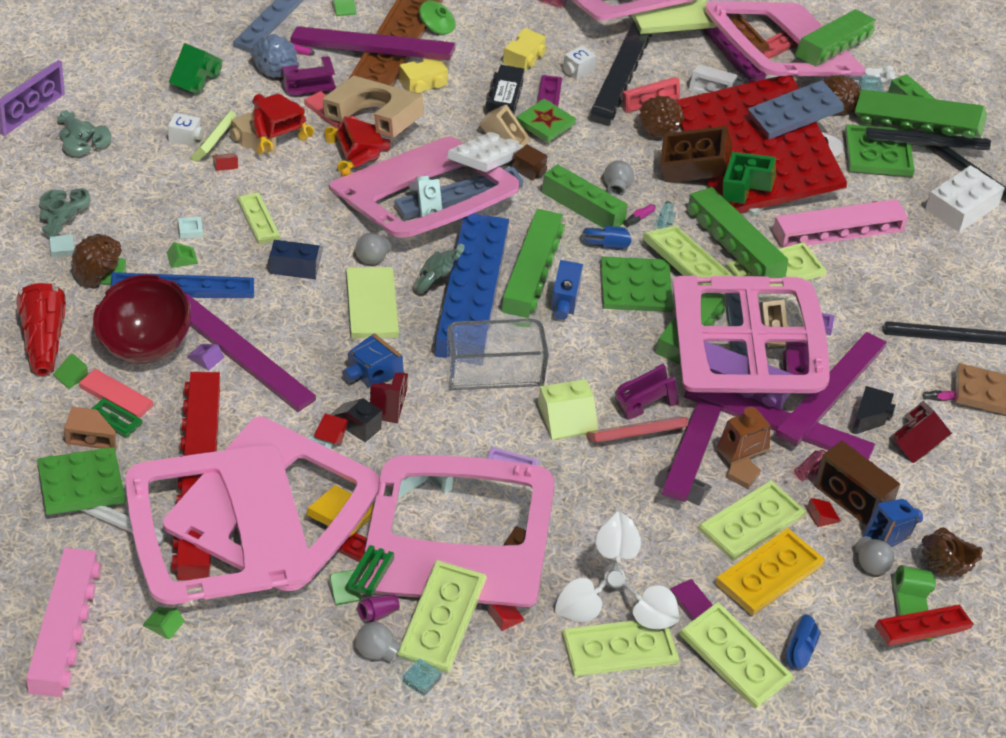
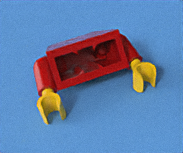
(275, 117)
(358, 143)

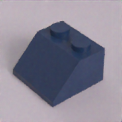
(295, 259)

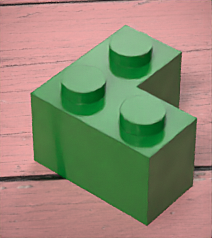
(193, 67)
(746, 173)

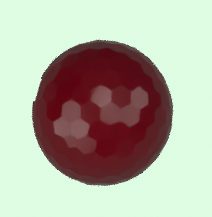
(142, 319)

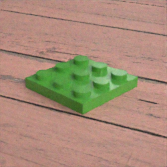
(877, 155)
(636, 284)
(81, 480)

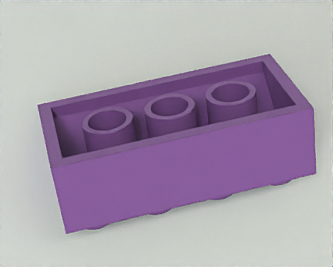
(31, 97)

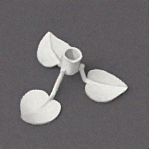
(618, 539)

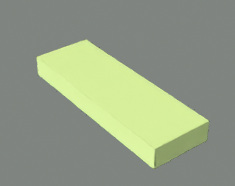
(213, 136)
(258, 218)

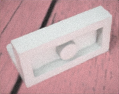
(709, 79)

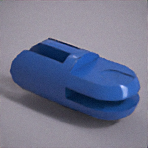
(612, 237)
(802, 642)

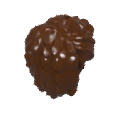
(846, 90)
(661, 116)
(94, 259)
(948, 554)

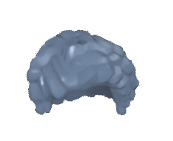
(277, 52)

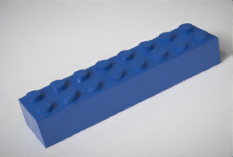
(474, 274)

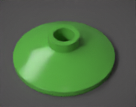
(437, 17)

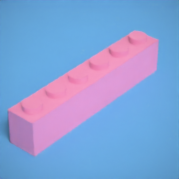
(840, 223)
(63, 623)

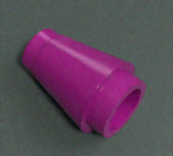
(377, 607)

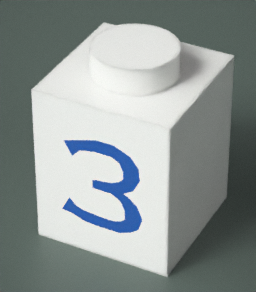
(579, 62)
(184, 129)

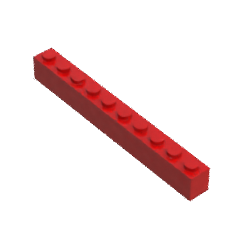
(200, 438)

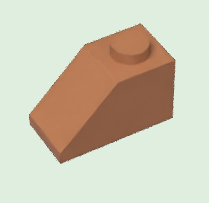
(89, 429)

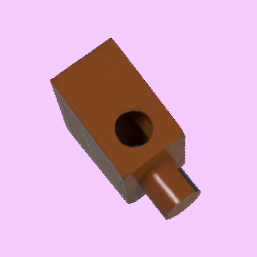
(745, 436)

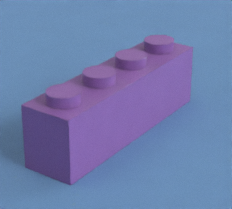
(729, 362)

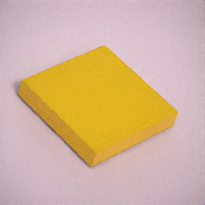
(330, 505)

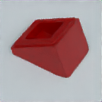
(225, 161)
(331, 429)
(822, 512)
(505, 615)

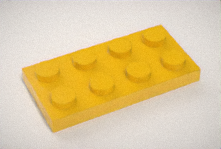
(769, 571)

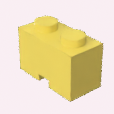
(525, 50)
(423, 75)

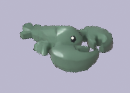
(78, 132)
(58, 210)
(435, 266)

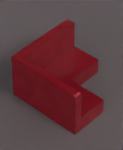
(390, 397)
(921, 433)

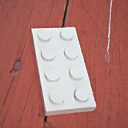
(485, 152)

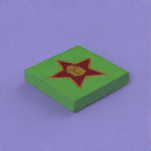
(546, 120)

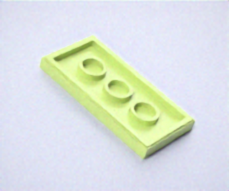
(674, 18)
(684, 253)
(801, 264)
(372, 302)
(752, 520)
(442, 615)
(618, 647)
(736, 655)

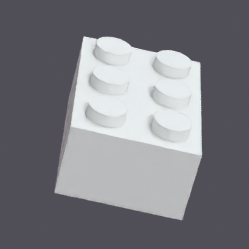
(964, 198)

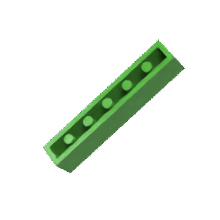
(835, 37)
(921, 113)
(737, 234)
(533, 263)

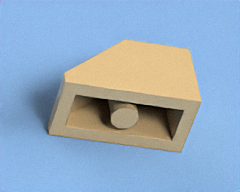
(505, 124)
(244, 132)
(773, 315)

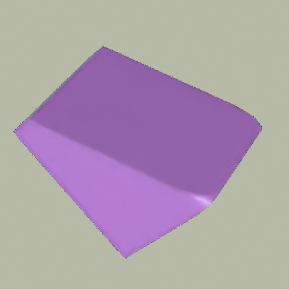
(206, 355)

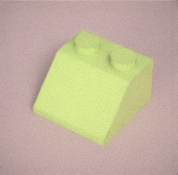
(568, 409)

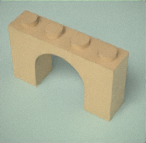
(398, 106)

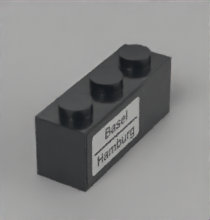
(505, 88)

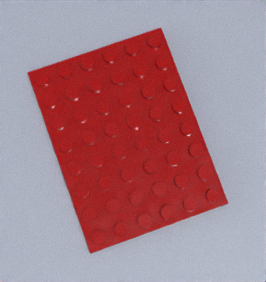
(802, 155)

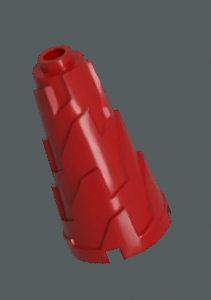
(41, 322)

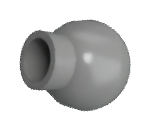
(618, 177)
(372, 248)
(874, 555)
(376, 642)

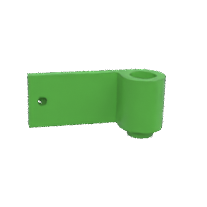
(912, 589)

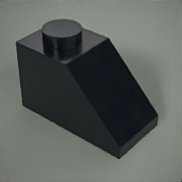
(873, 410)
(362, 417)

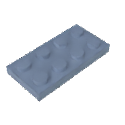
(795, 109)

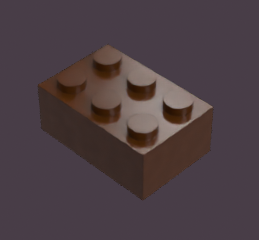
(696, 154)
(854, 481)

